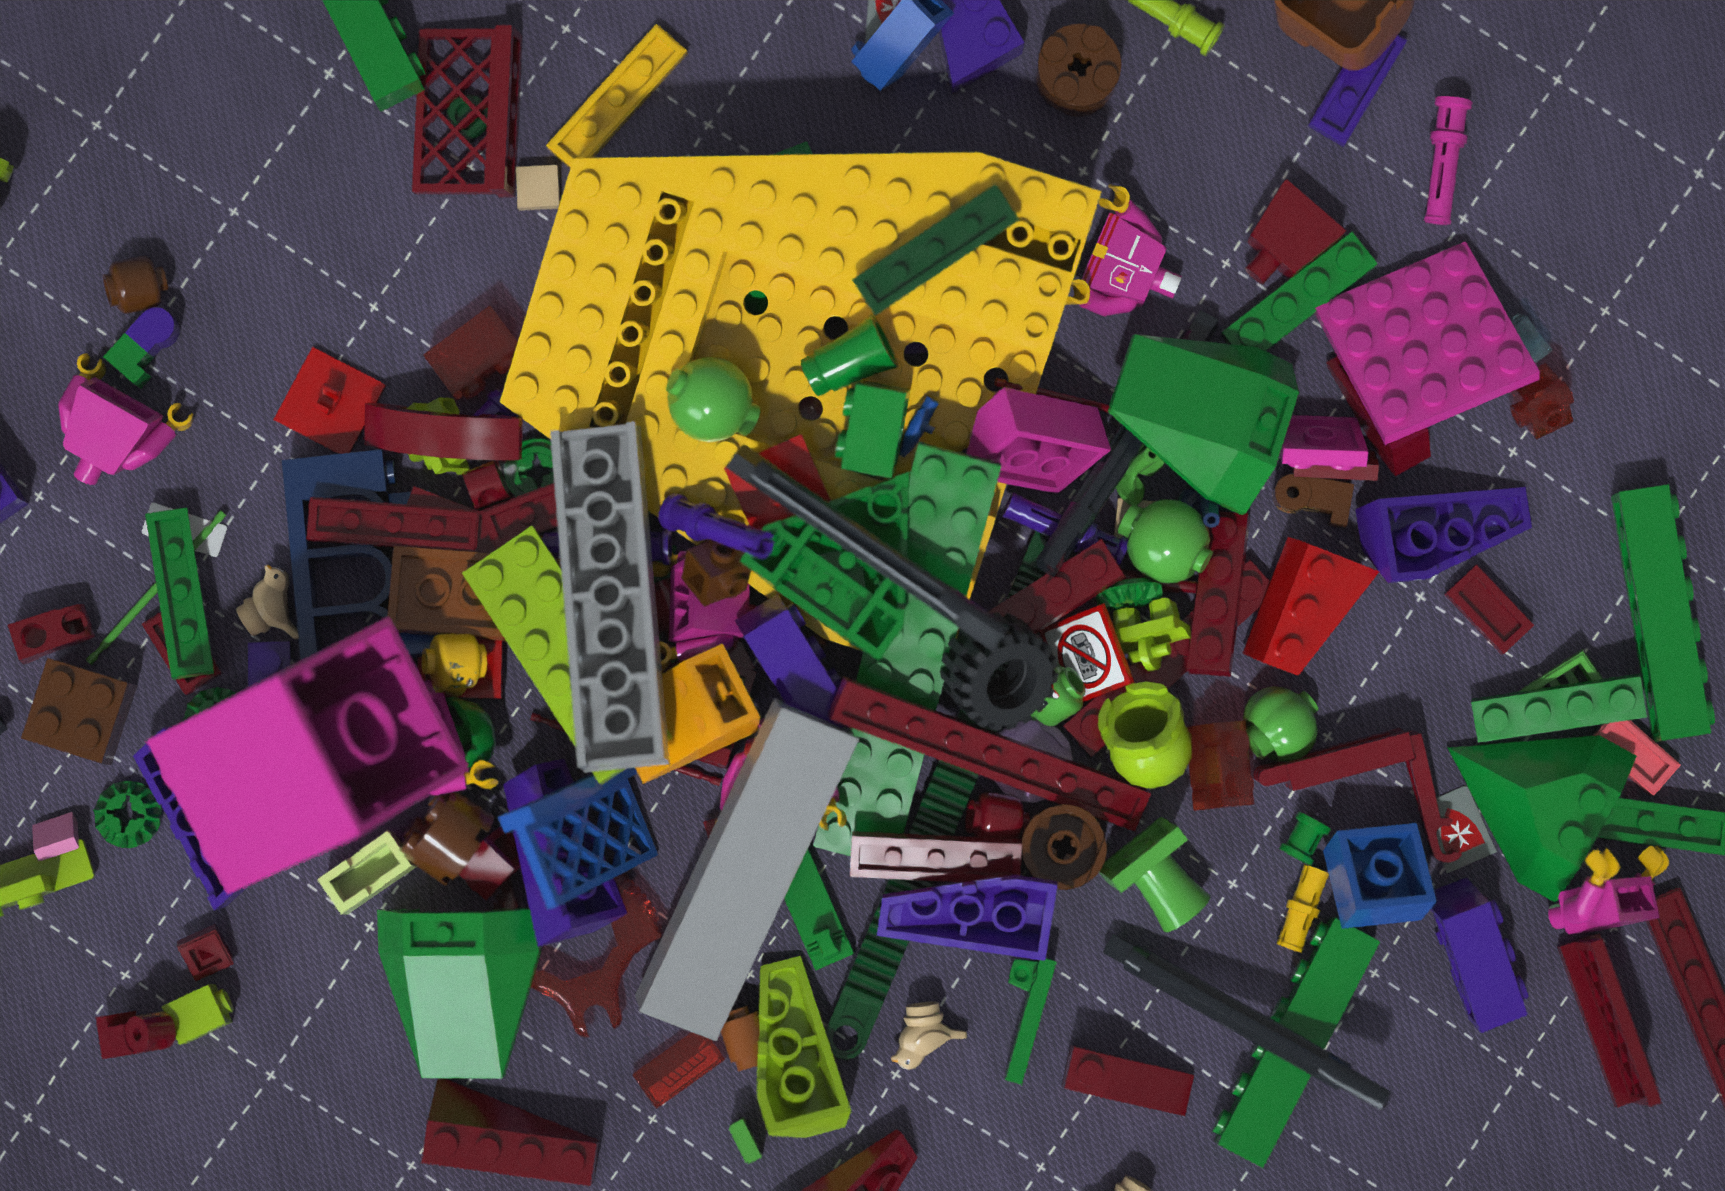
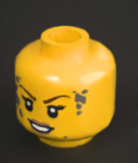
(454, 661)

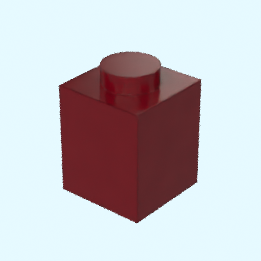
(492, 864)

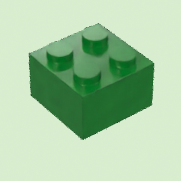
(873, 429)

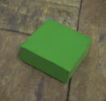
(745, 1140)

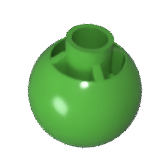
(711, 400)
(1166, 540)

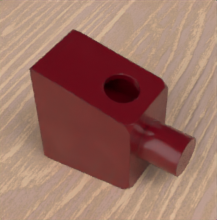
(1290, 235)

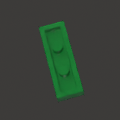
(816, 916)
(1035, 979)

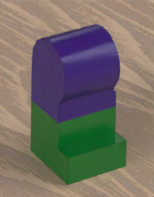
(141, 343)

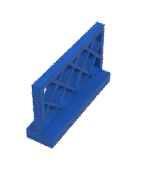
(562, 805)

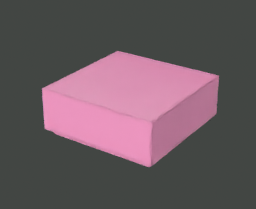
(55, 836)

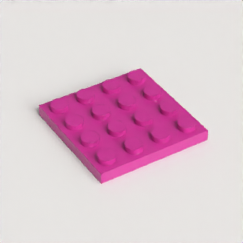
(1426, 343)

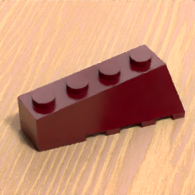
(491, 1136)

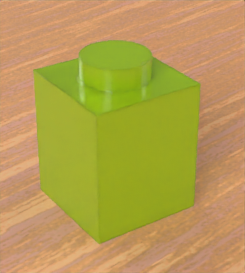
(200, 1013)

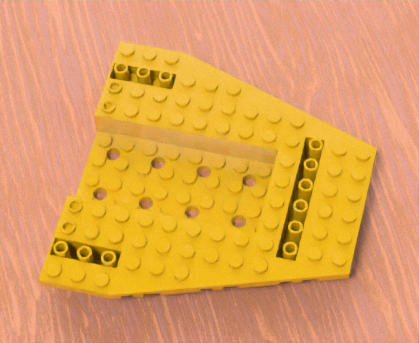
(658, 269)

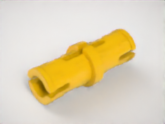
(1302, 908)

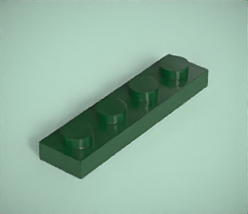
(935, 249)

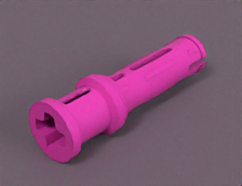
(1448, 140)

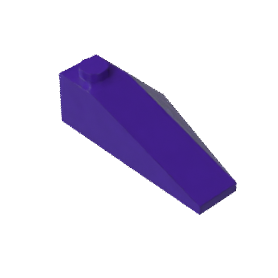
(1430, 533)
(985, 915)

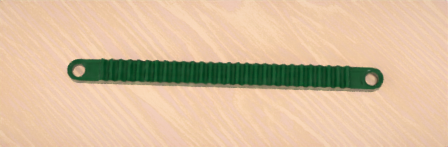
(937, 815)

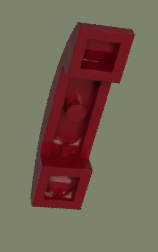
(443, 434)

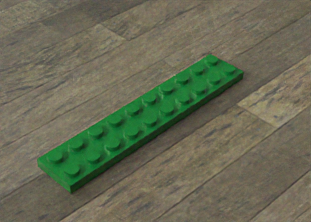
(945, 529)

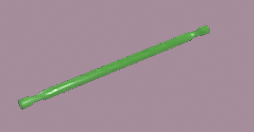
(148, 595)

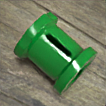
(1304, 838)

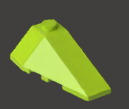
(795, 1064)

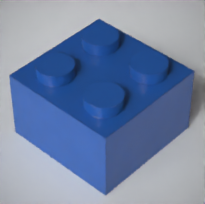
(1379, 875)

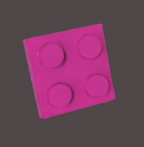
(1324, 441)

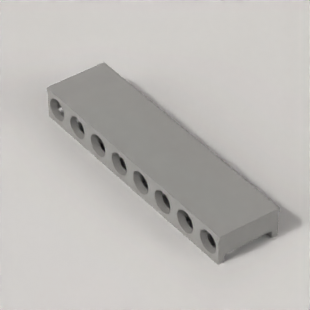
(609, 598)
(745, 870)

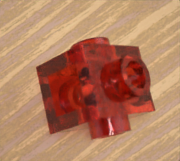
(1545, 408)

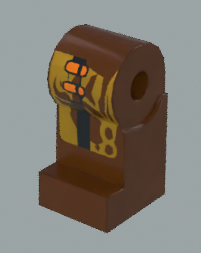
(1314, 495)

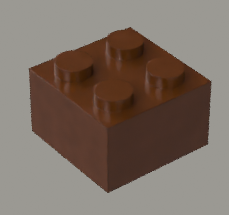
(79, 712)

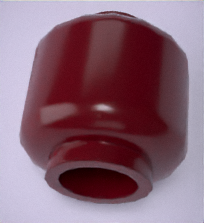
(996, 816)

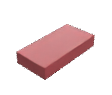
(1652, 765)

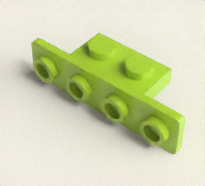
(28, 879)

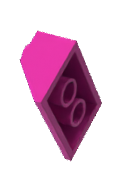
(1038, 439)

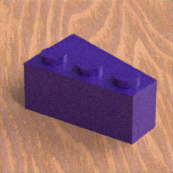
(977, 40)
(791, 658)
(1478, 955)

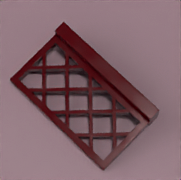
(501, 117)
(1608, 1022)

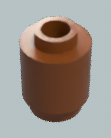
(741, 1037)

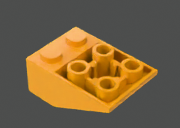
(703, 710)

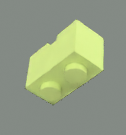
(366, 873)

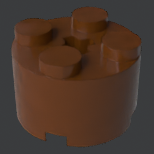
(1091, 50)
(446, 835)
(1085, 838)

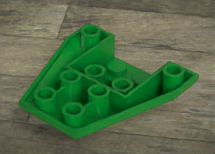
(1208, 412)
(459, 985)

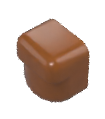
(1344, 30)

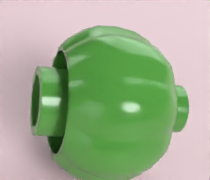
(1280, 723)

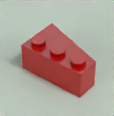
(1304, 604)

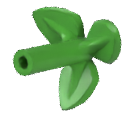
(1130, 486)

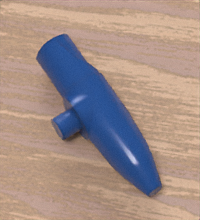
(919, 425)

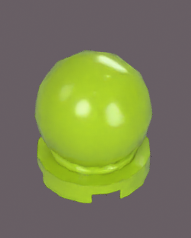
(1146, 735)

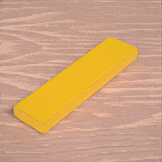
(618, 97)

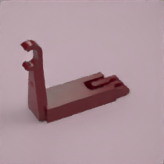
(1363, 756)

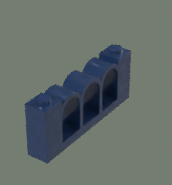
(336, 476)

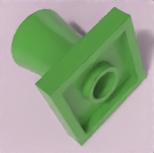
(1157, 875)

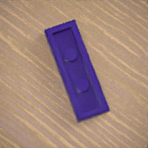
(1352, 95)

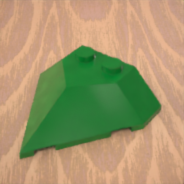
(835, 583)
(1545, 801)

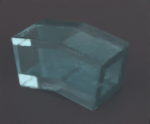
(1531, 338)

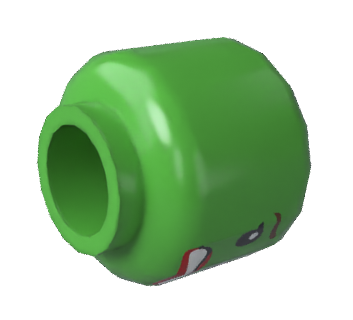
(1065, 700)

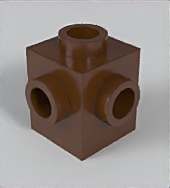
(714, 572)

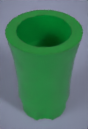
(850, 358)

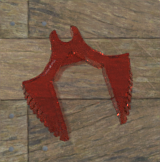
(602, 986)

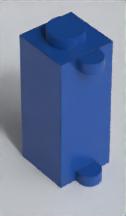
(899, 40)

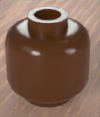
(134, 284)

